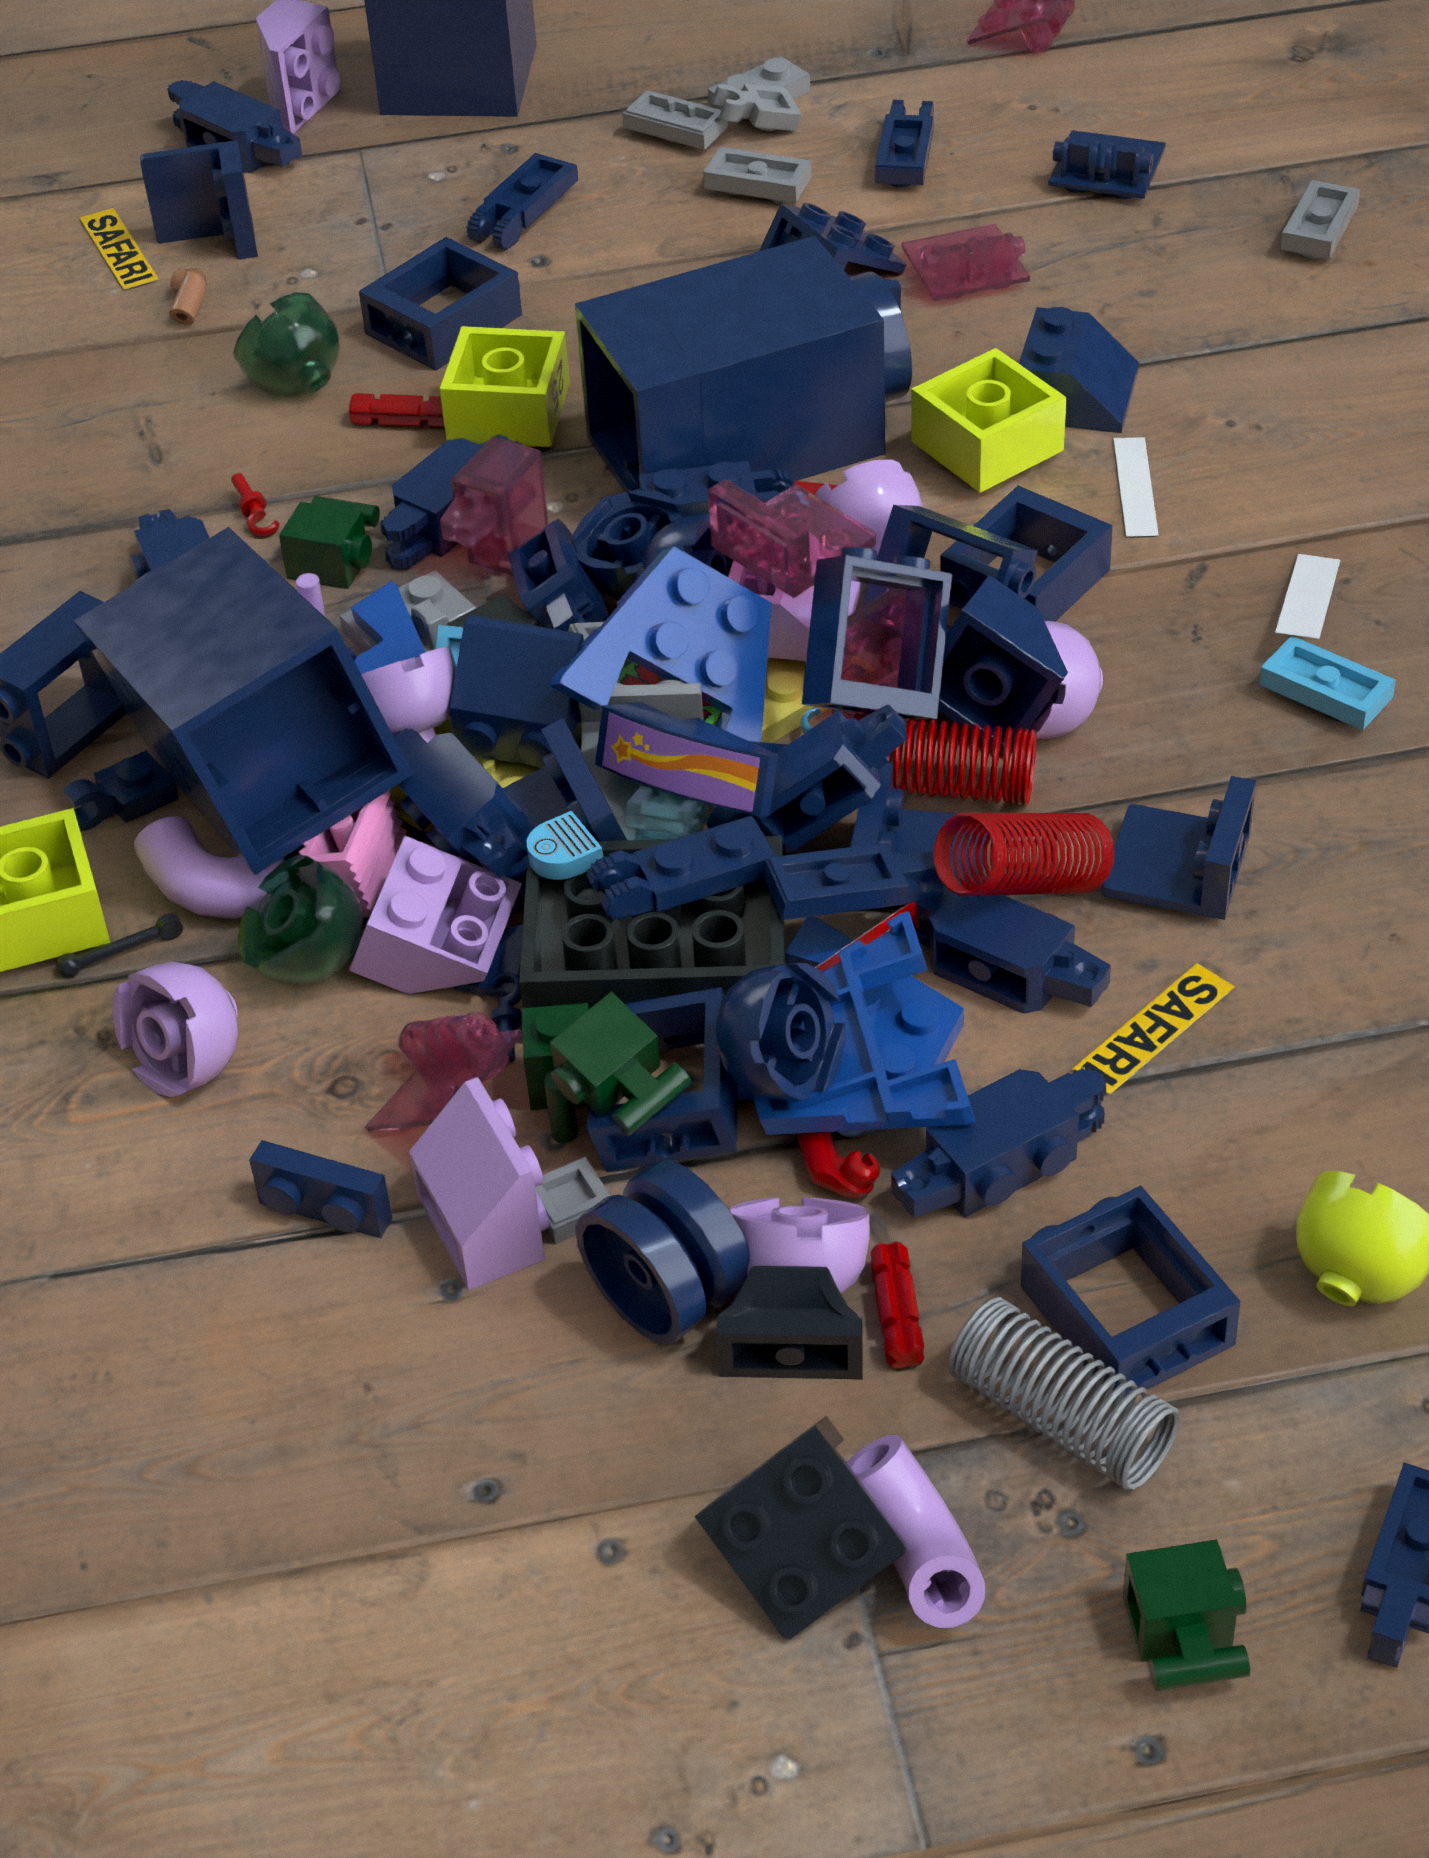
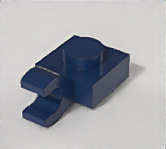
(124, 789)

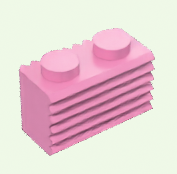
(361, 848)

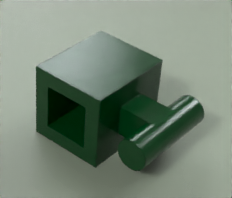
(328, 540)
(539, 1028)
(612, 1057)
(1186, 1614)

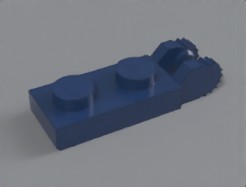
(905, 145)
(521, 200)
(681, 869)

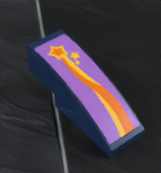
(686, 758)

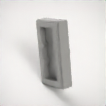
(674, 120)

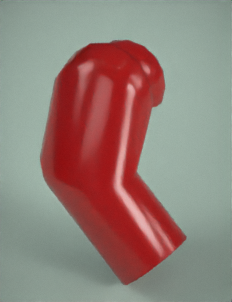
(841, 1175)

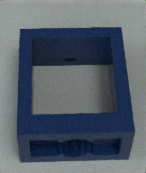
(393, 301)
(910, 533)
(1061, 534)
(921, 641)
(30, 666)
(699, 1120)
(1160, 1346)

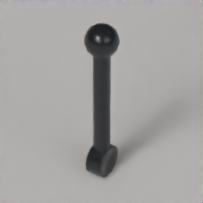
(166, 927)

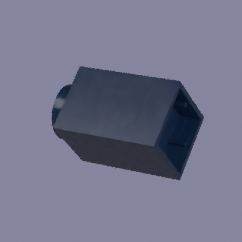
(451, 55)
(743, 363)
(245, 698)

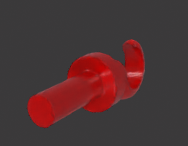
(253, 505)

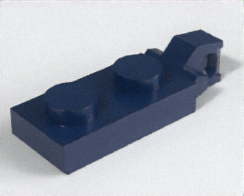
(849, 880)
(1398, 1571)

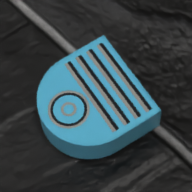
(562, 848)

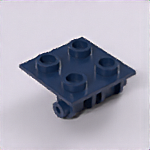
(1106, 164)

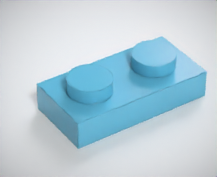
(1327, 682)

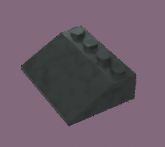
(582, 954)

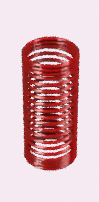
(1021, 766)
(1023, 825)

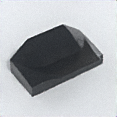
(790, 1327)

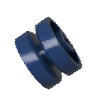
(663, 1251)

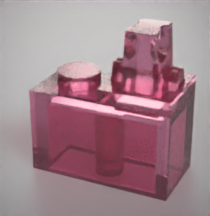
(497, 503)

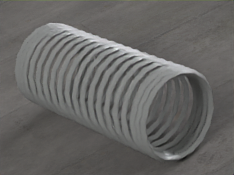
(1126, 1434)

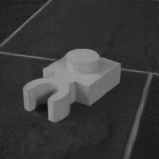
(765, 106)

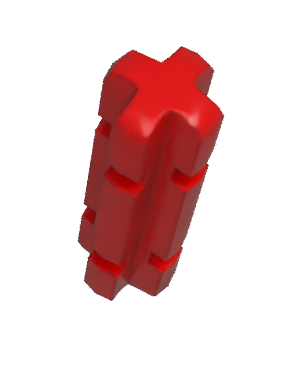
(396, 410)
(897, 1305)

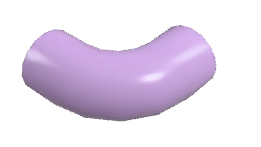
(194, 876)
(938, 1561)

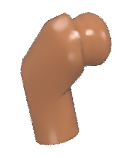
(190, 290)

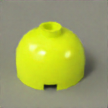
(1361, 1241)

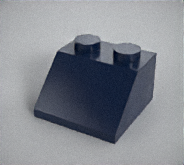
(1082, 364)
(998, 663)
(504, 689)

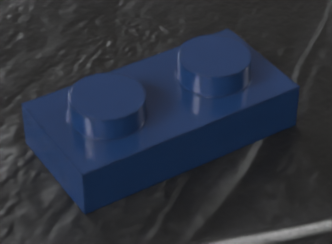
(321, 1189)

